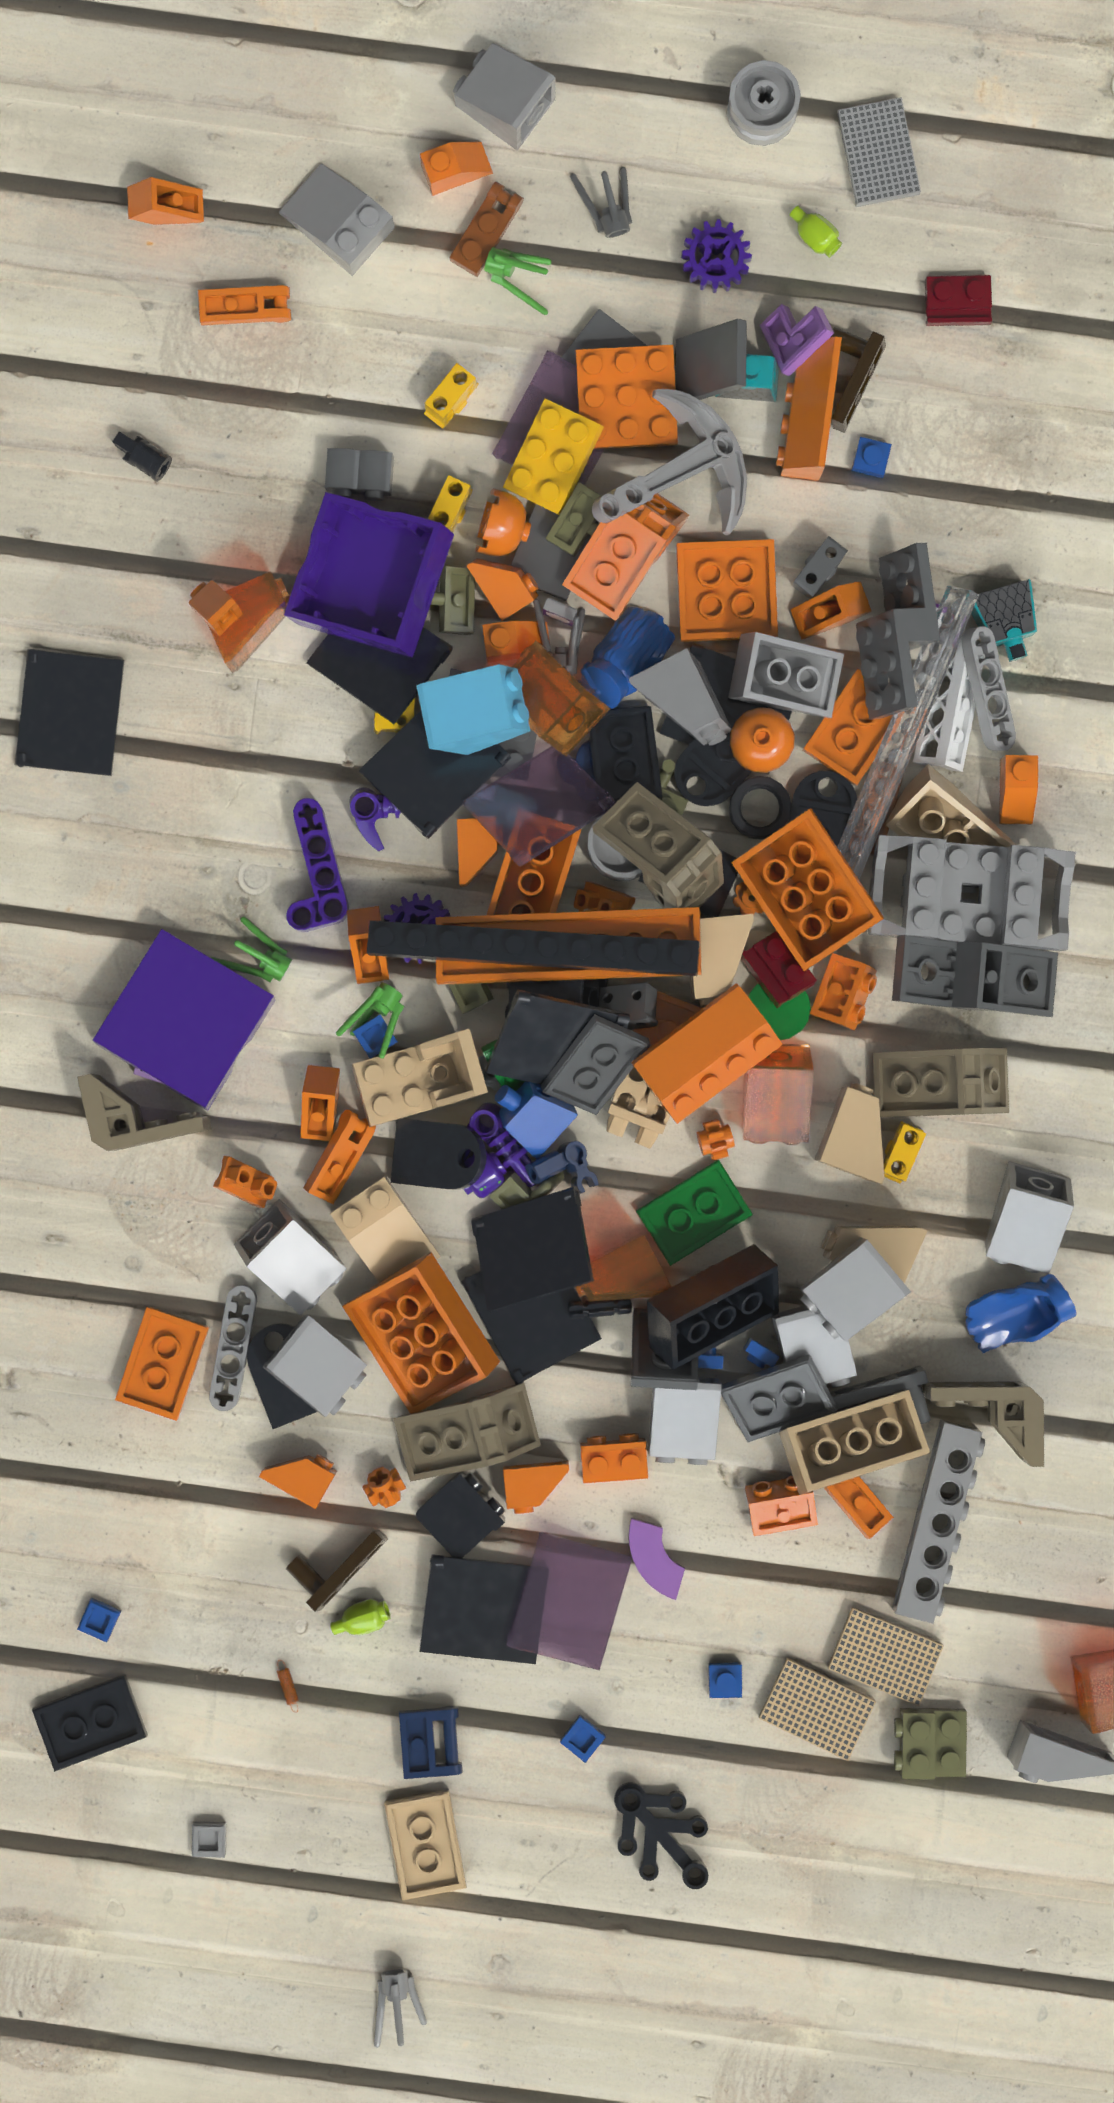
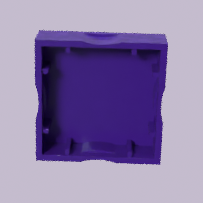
(369, 574)
(184, 1019)

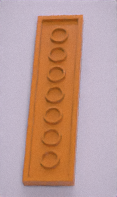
(647, 923)

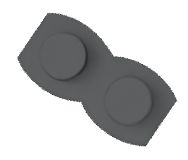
(359, 473)

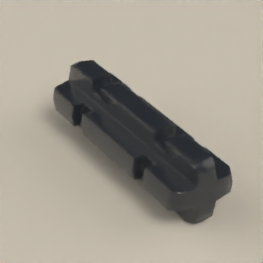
(601, 1308)

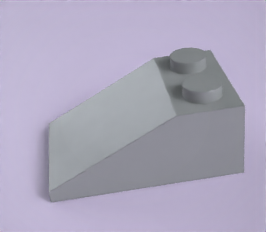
(338, 218)
(785, 675)
(1054, 1757)

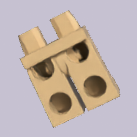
(638, 1106)

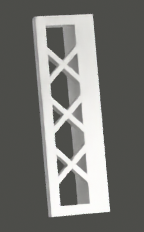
(955, 728)

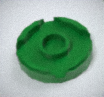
(788, 1018)

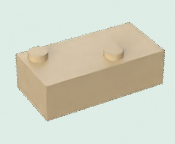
(854, 1442)

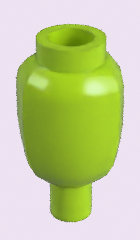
(817, 232)
(362, 1618)

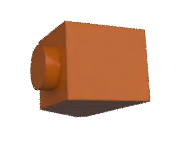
(454, 165)
(164, 202)
(504, 586)
(214, 606)
(831, 609)
(509, 639)
(1018, 789)
(475, 849)
(366, 967)
(320, 1102)
(302, 1477)
(531, 1484)

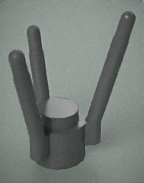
(614, 220)
(566, 655)

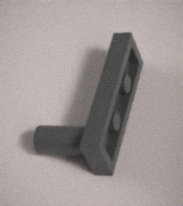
(901, 1381)

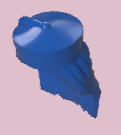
(630, 647)
(1018, 1313)

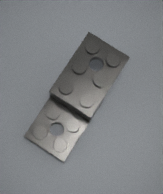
(890, 636)
(974, 976)

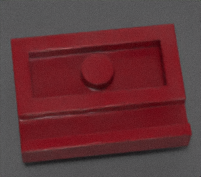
(958, 300)
(777, 969)

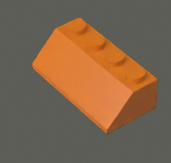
(809, 414)
(535, 885)
(706, 1053)

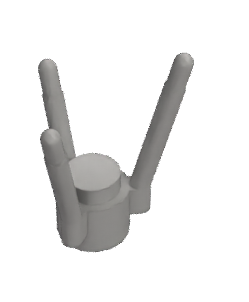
(395, 1986)

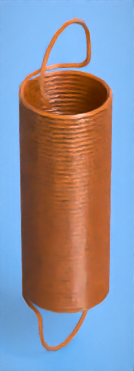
(287, 1686)

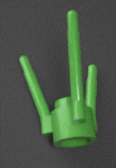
(503, 263)
(274, 963)
(382, 1000)

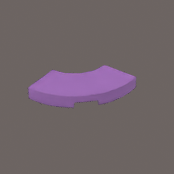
(652, 1560)

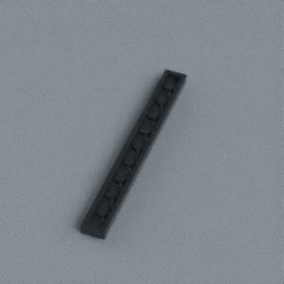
(533, 948)

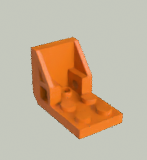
(623, 554)

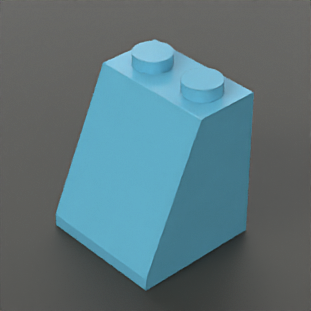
(473, 709)

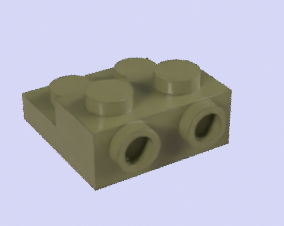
(931, 1743)

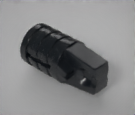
(143, 456)

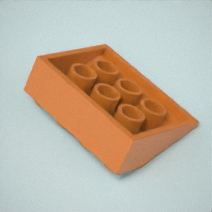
(807, 889)
(422, 1334)

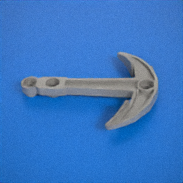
(726, 461)

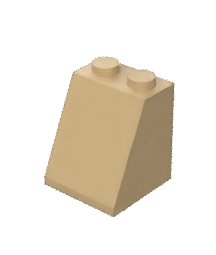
(721, 952)
(854, 1135)
(894, 1243)

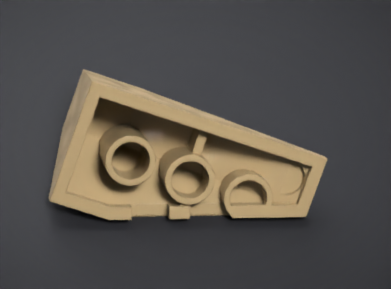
(940, 810)

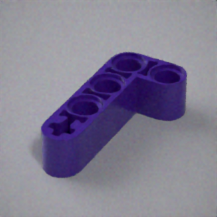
(314, 864)

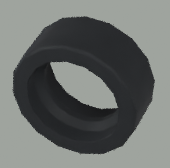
(772, 786)

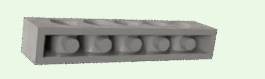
(928, 1605)

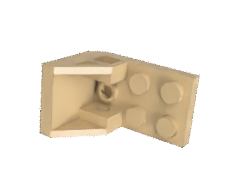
(420, 1078)

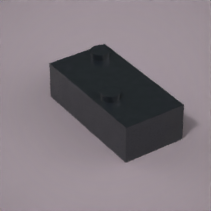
(713, 1306)

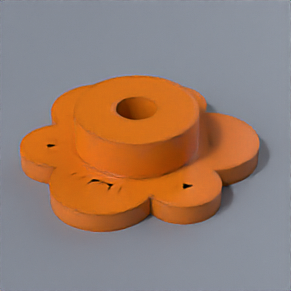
(742, 900)

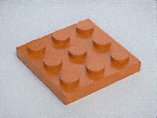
(618, 390)
(726, 589)

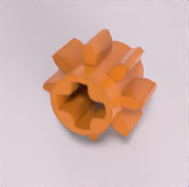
(715, 1139)
(384, 1487)

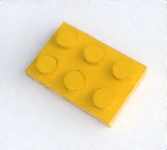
(553, 456)

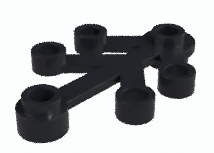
(657, 1830)

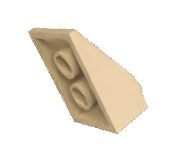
(383, 1230)

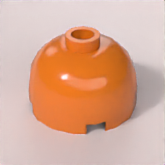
(502, 525)
(762, 740)

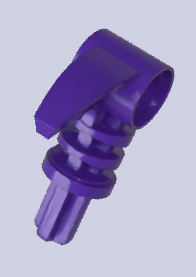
(366, 820)
(500, 1138)

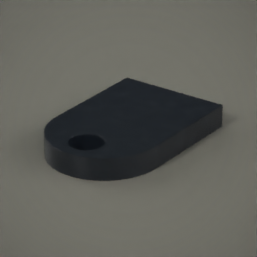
(712, 764)
(831, 811)
(433, 1154)
(278, 1400)

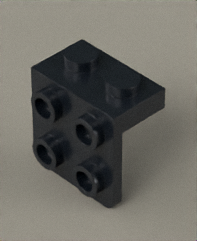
(461, 1514)

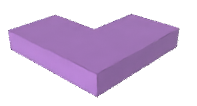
(792, 341)

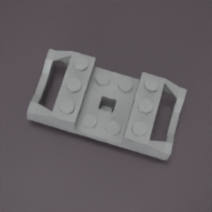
(1007, 898)

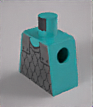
(761, 380)
(1009, 615)

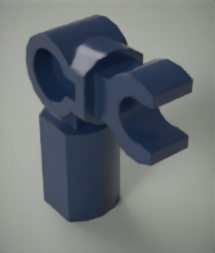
(568, 1156)

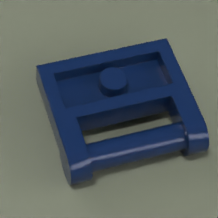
(419, 1742)

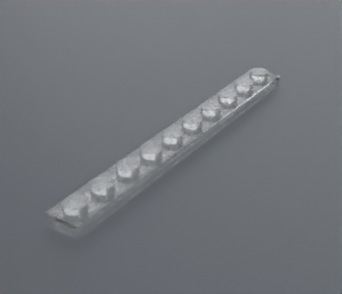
(905, 731)

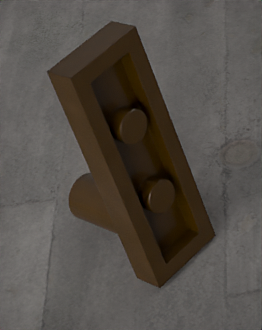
(869, 354)
(324, 1591)

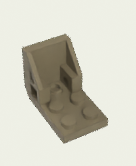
(675, 857)
(941, 1082)
(108, 1106)
(1020, 1426)
(468, 1433)

